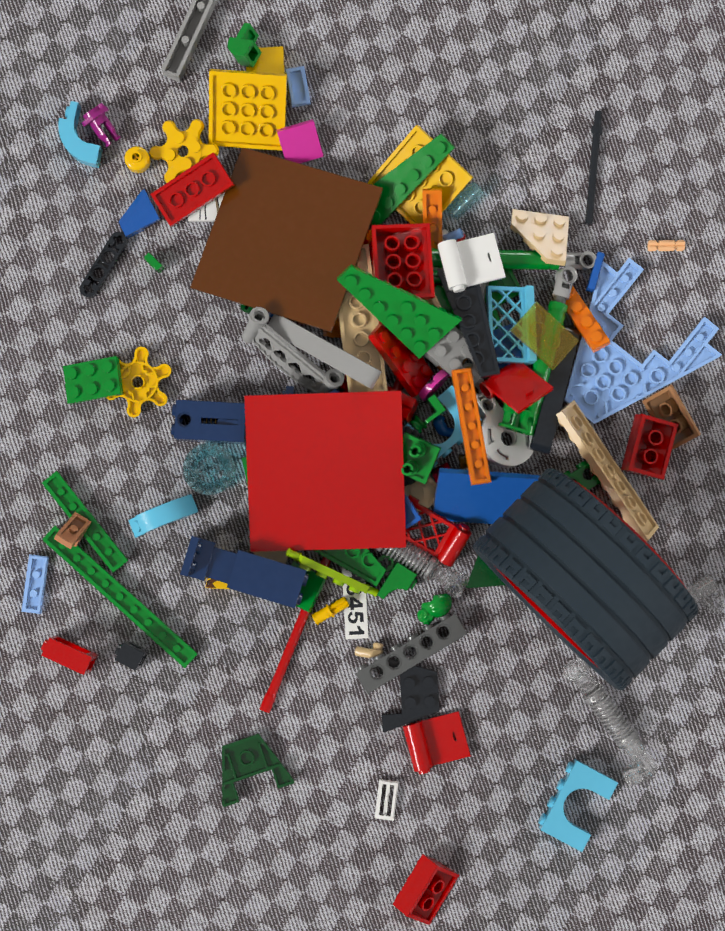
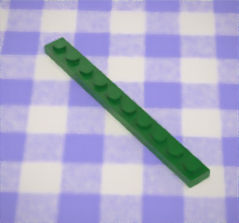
(123, 600)

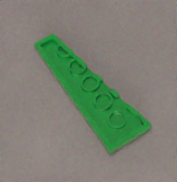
(408, 175)

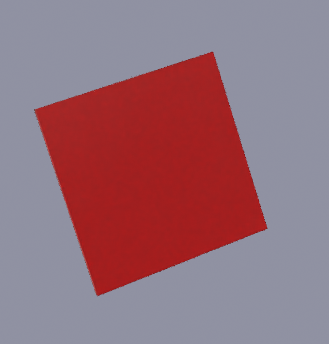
(325, 471)

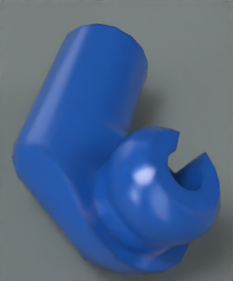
(441, 426)

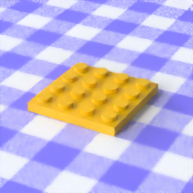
(246, 108)
(448, 176)

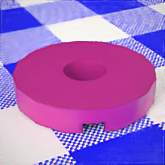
(430, 388)

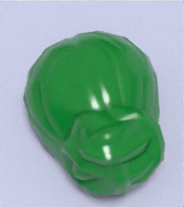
(436, 608)

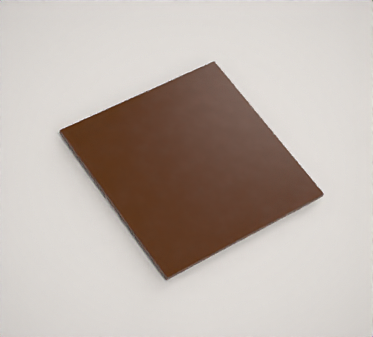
(286, 238)

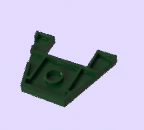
(246, 759)

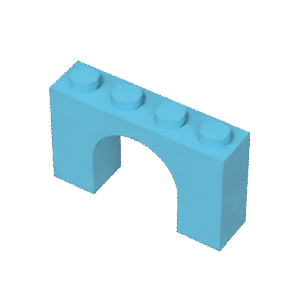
(449, 401)
(577, 777)

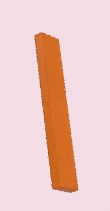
(471, 426)

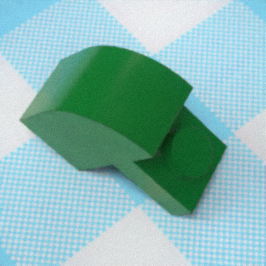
(244, 46)

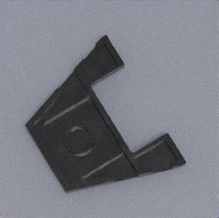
(418, 696)

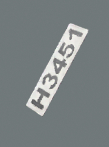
(356, 614)

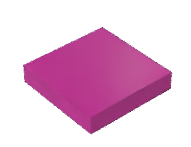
(300, 142)

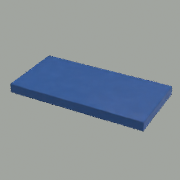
(480, 503)

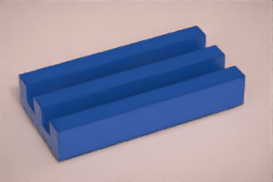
(595, 271)

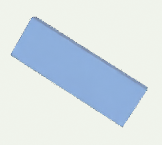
(35, 584)

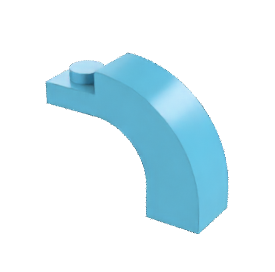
(83, 152)
(163, 515)

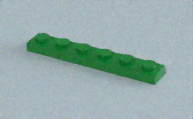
(95, 533)

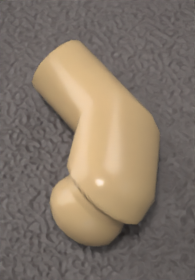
(369, 653)

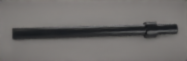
(596, 131)

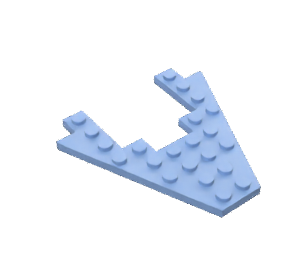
(612, 377)

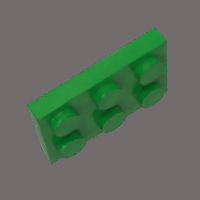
(93, 380)

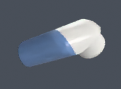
(456, 234)

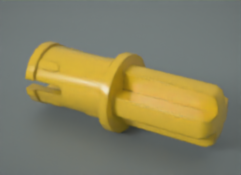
(330, 610)

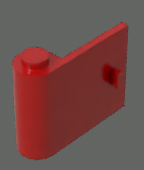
(516, 386)
(433, 741)

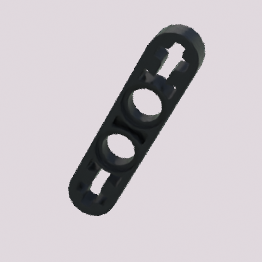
(101, 263)

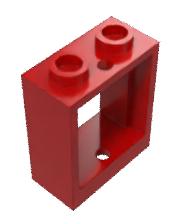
(68, 654)

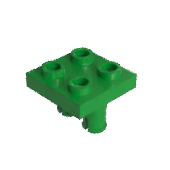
(418, 458)

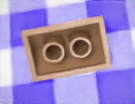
(669, 407)

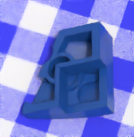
(138, 216)

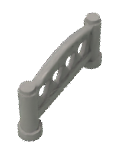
(257, 329)

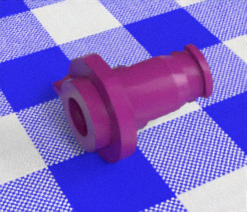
(96, 118)

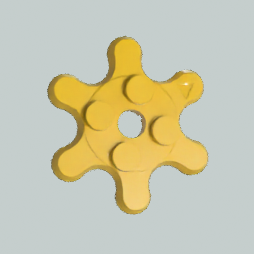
(176, 139)
(151, 377)

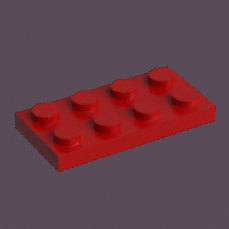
(192, 189)
(407, 367)

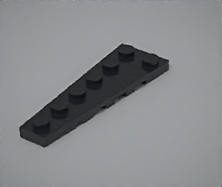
(474, 326)

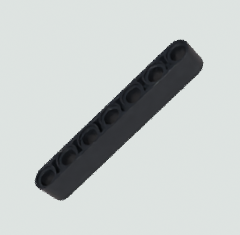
(553, 401)

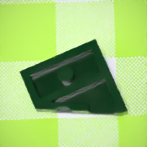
(482, 576)

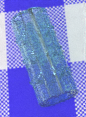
(465, 200)

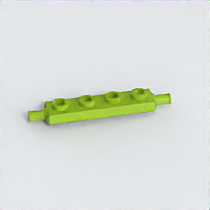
(323, 571)

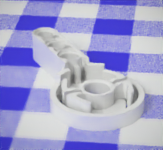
(517, 451)

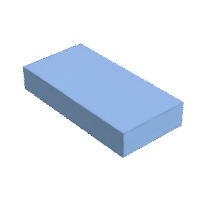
(298, 86)

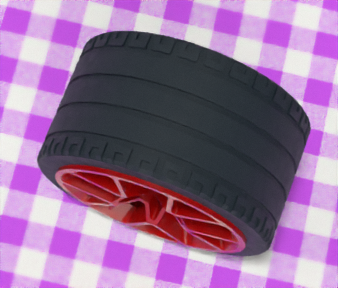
(587, 577)

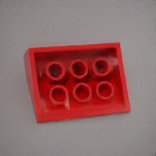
(404, 257)

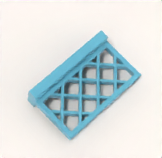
(526, 300)

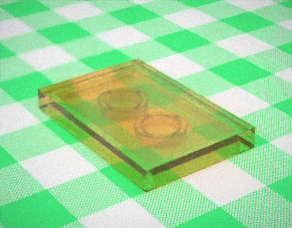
(544, 335)

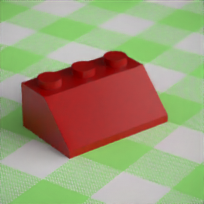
(649, 446)
(425, 890)

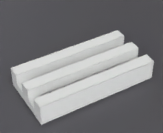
(388, 783)

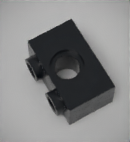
(131, 655)

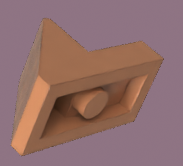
(72, 531)

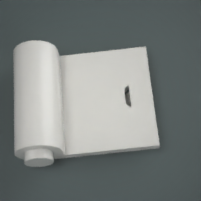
(470, 261)

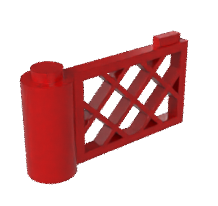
(453, 539)

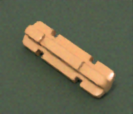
(666, 245)

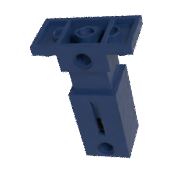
(211, 421)
(245, 572)

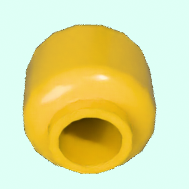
(135, 165)

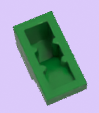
(398, 579)

